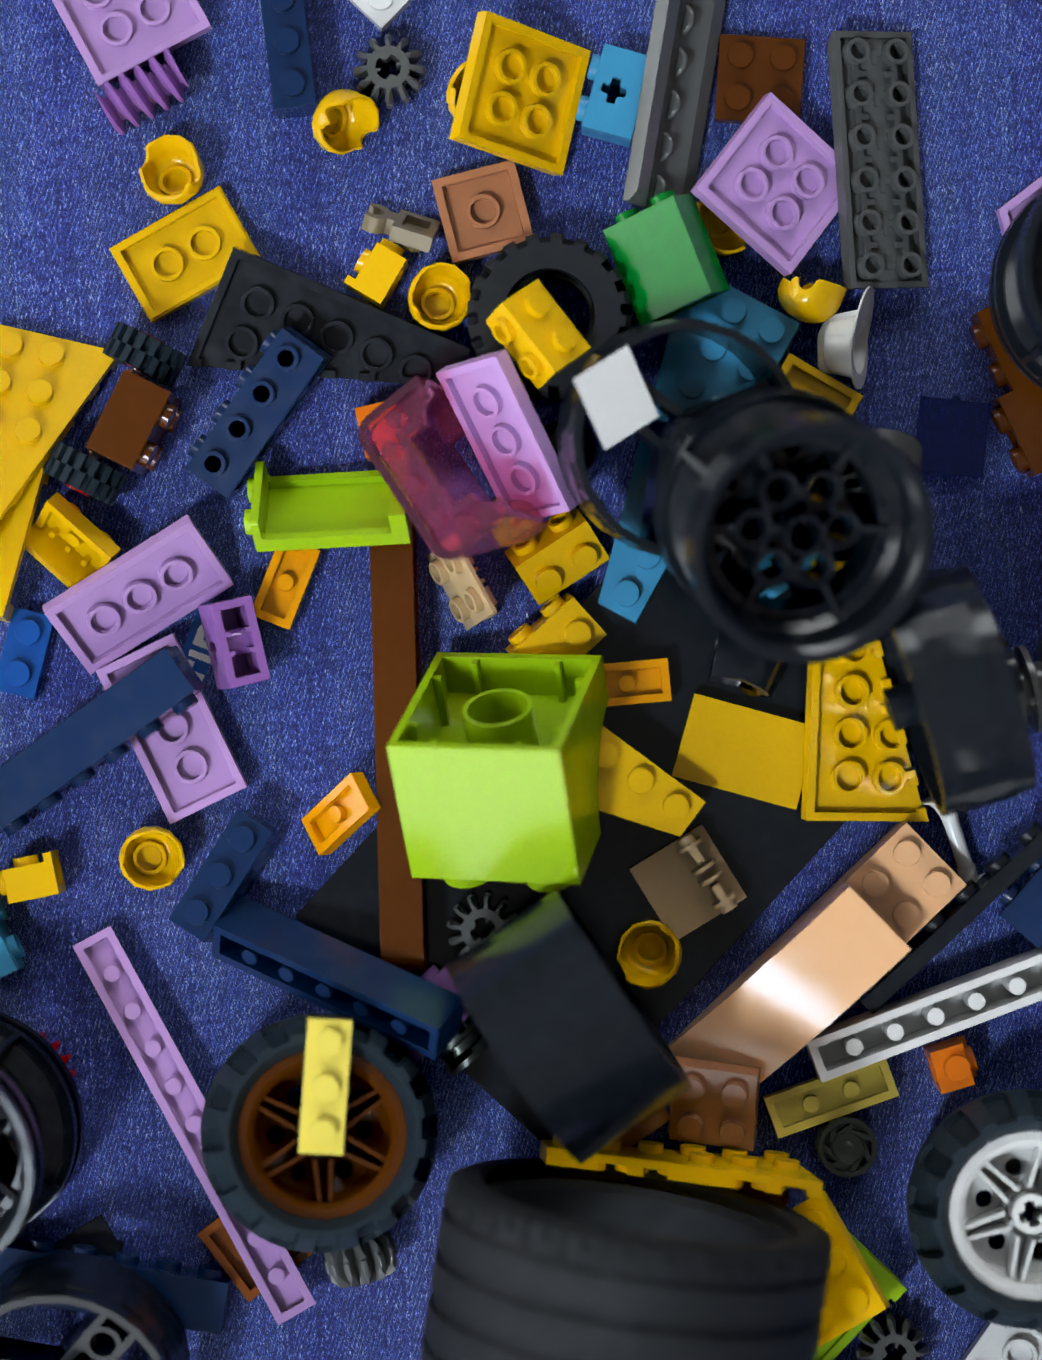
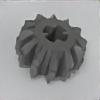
(385, 57)
(470, 919)
(362, 1263)
(903, 1338)

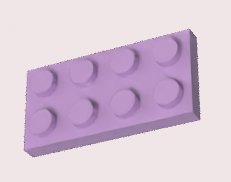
(506, 432)
(138, 594)
(189, 756)

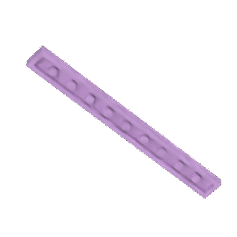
(183, 1109)

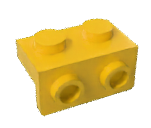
(537, 333)
(69, 542)
(557, 555)
(560, 630)

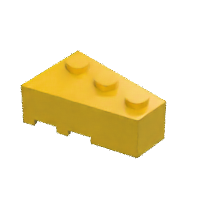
(641, 790)

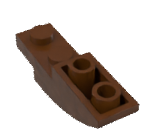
(1020, 409)

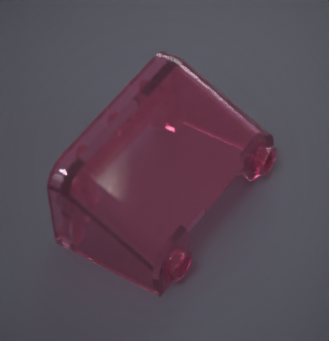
(415, 454)

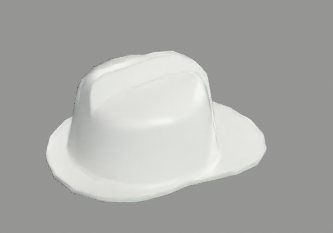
(844, 341)

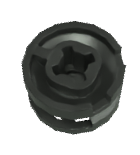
(455, 1053)
(846, 1145)

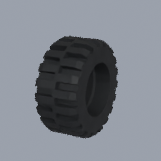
(558, 260)

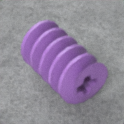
(143, 92)

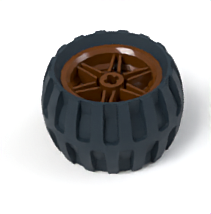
(322, 1209)

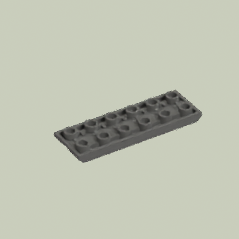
(673, 99)
(877, 159)

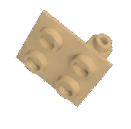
(468, 597)
(688, 882)

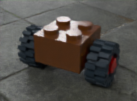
(131, 421)

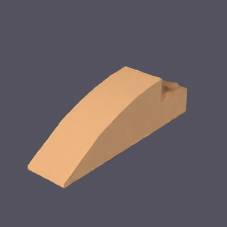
(825, 957)

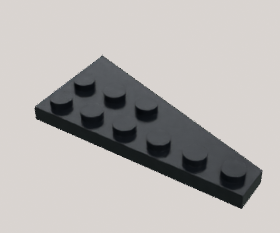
(360, 337)

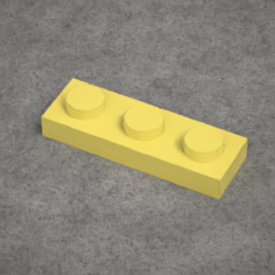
(325, 1085)
(817, 1102)

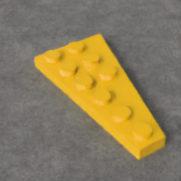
(40, 395)
(851, 752)
(695, 1165)

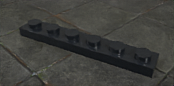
(969, 903)

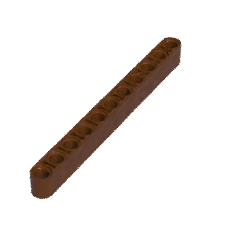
(395, 683)

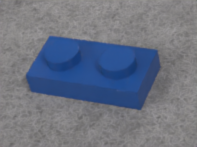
(25, 653)

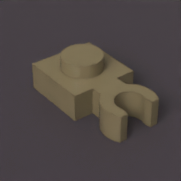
(406, 228)

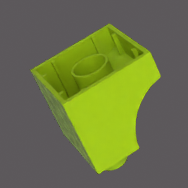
(501, 768)

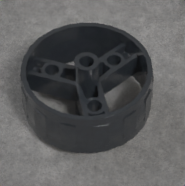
(663, 431)
(958, 696)
(121, 1305)

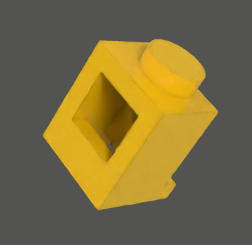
(378, 272)
(32, 878)

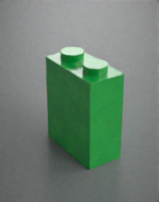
(665, 257)

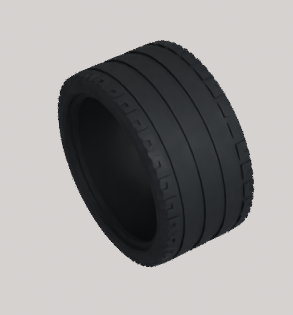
(619, 1269)

